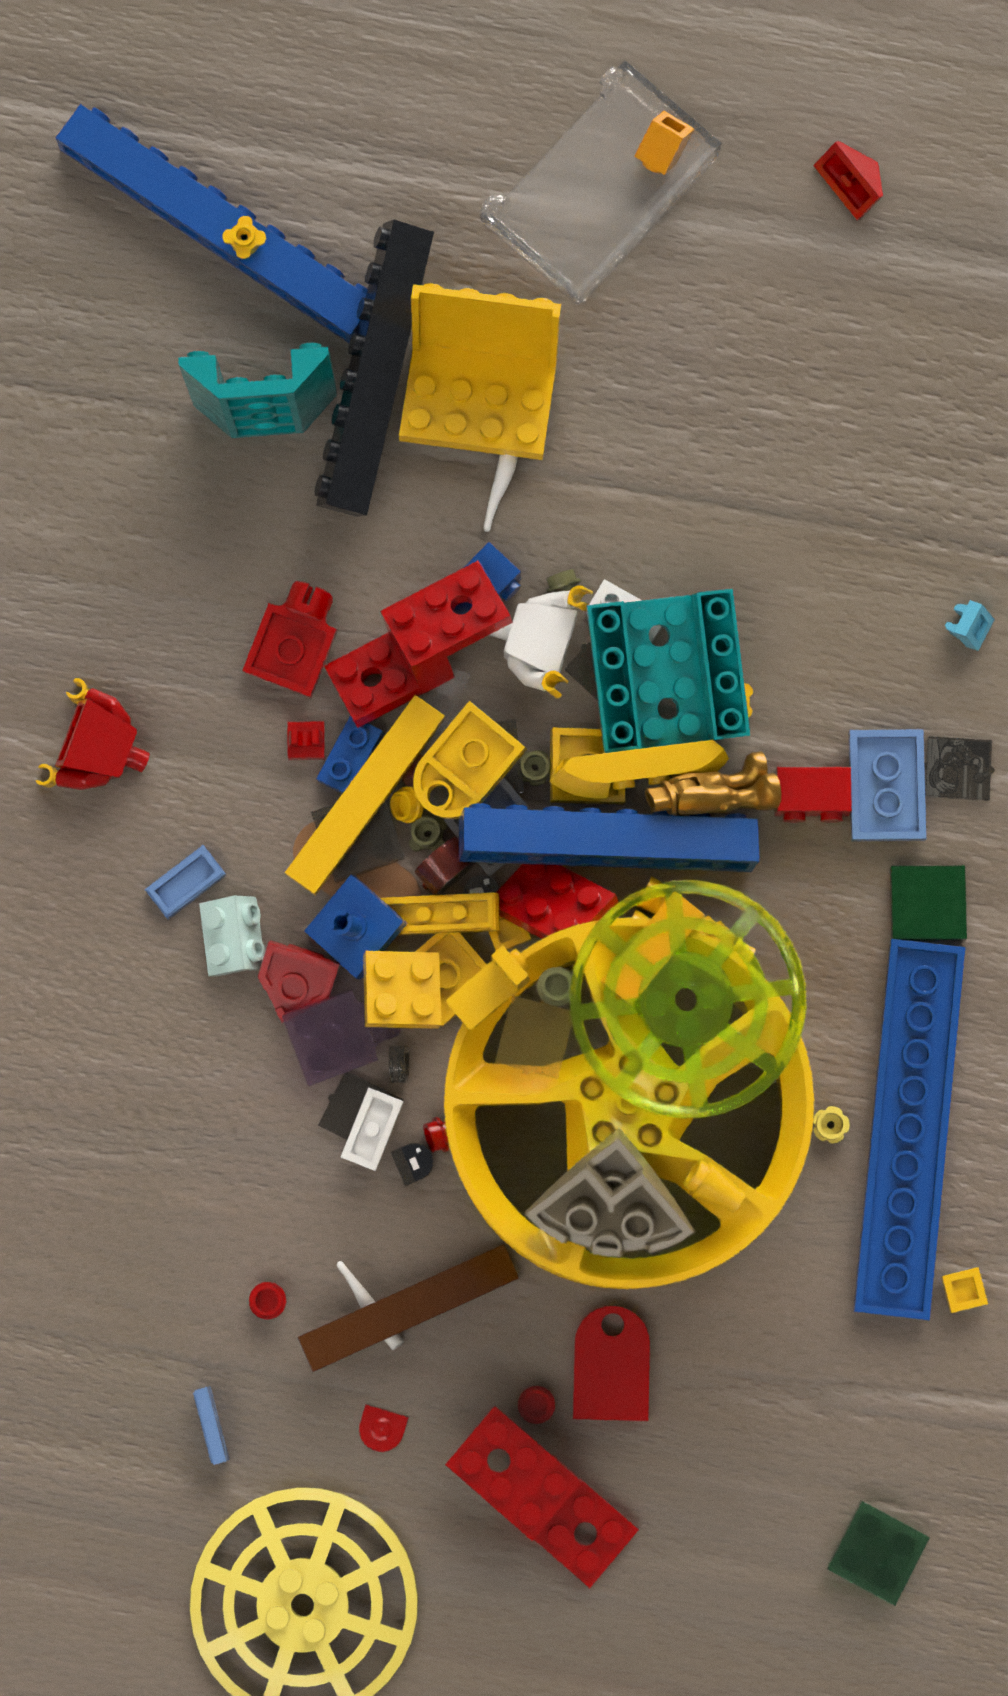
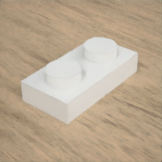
(372, 1129)

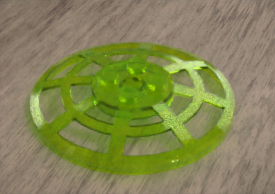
(712, 992)

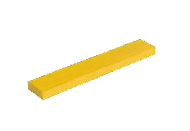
(365, 795)

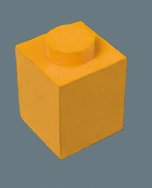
(663, 143)

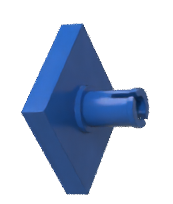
(355, 923)

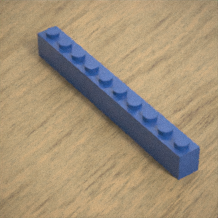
(206, 214)

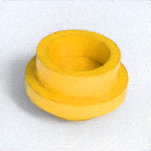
(405, 805)

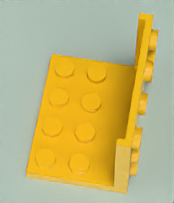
(480, 371)

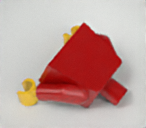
(95, 743)

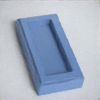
(185, 882)
(211, 1425)

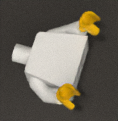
(541, 637)

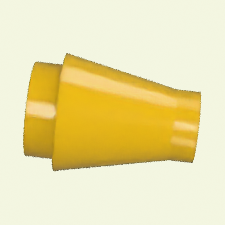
(712, 1185)

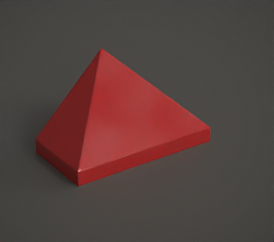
(852, 177)

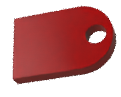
(611, 1370)

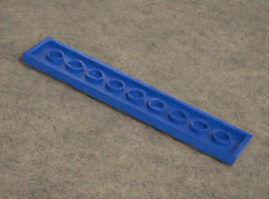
(909, 1129)

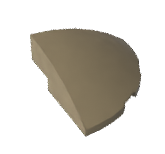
(611, 1203)

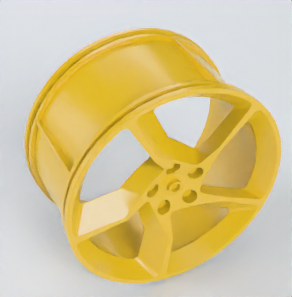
(597, 1112)

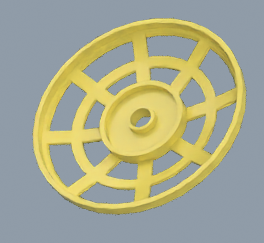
(307, 1577)

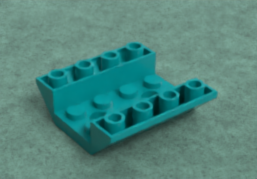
(264, 406)
(694, 669)

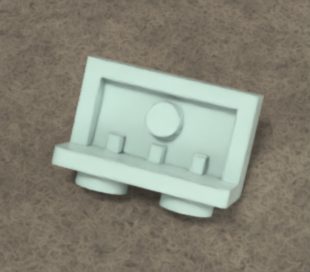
(232, 935)

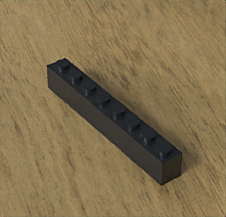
(374, 369)

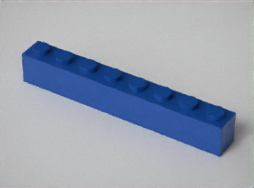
(608, 839)

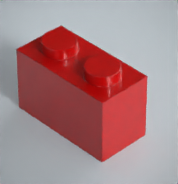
(814, 793)

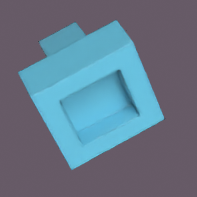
(973, 624)

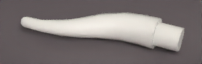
(504, 473)
(365, 1299)

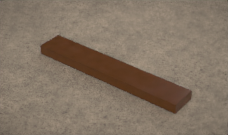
(407, 1308)

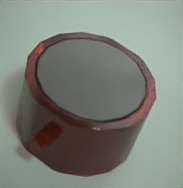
(443, 868)

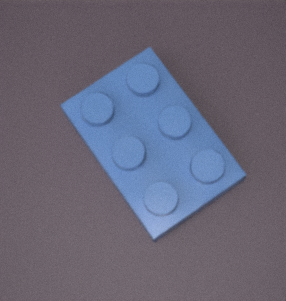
(887, 785)

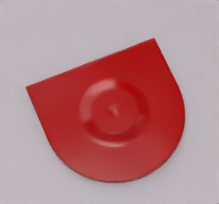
(381, 1428)

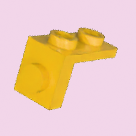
(490, 987)

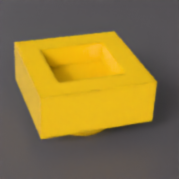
(508, 935)
(964, 1290)

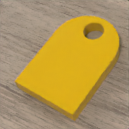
(466, 760)

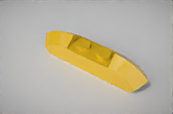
(592, 774)

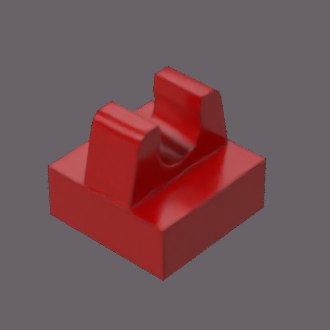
(306, 740)

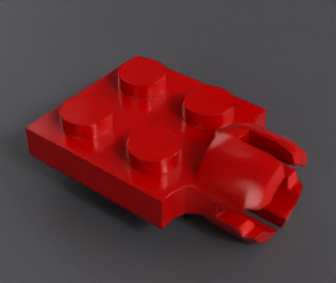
(293, 640)

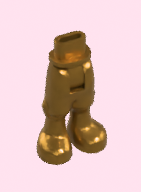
(719, 792)

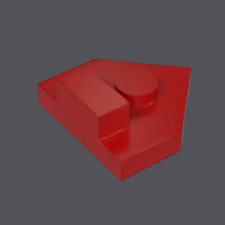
(295, 977)

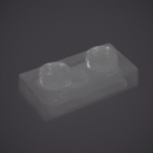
(448, 698)

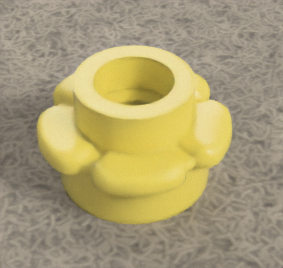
(841, 1124)

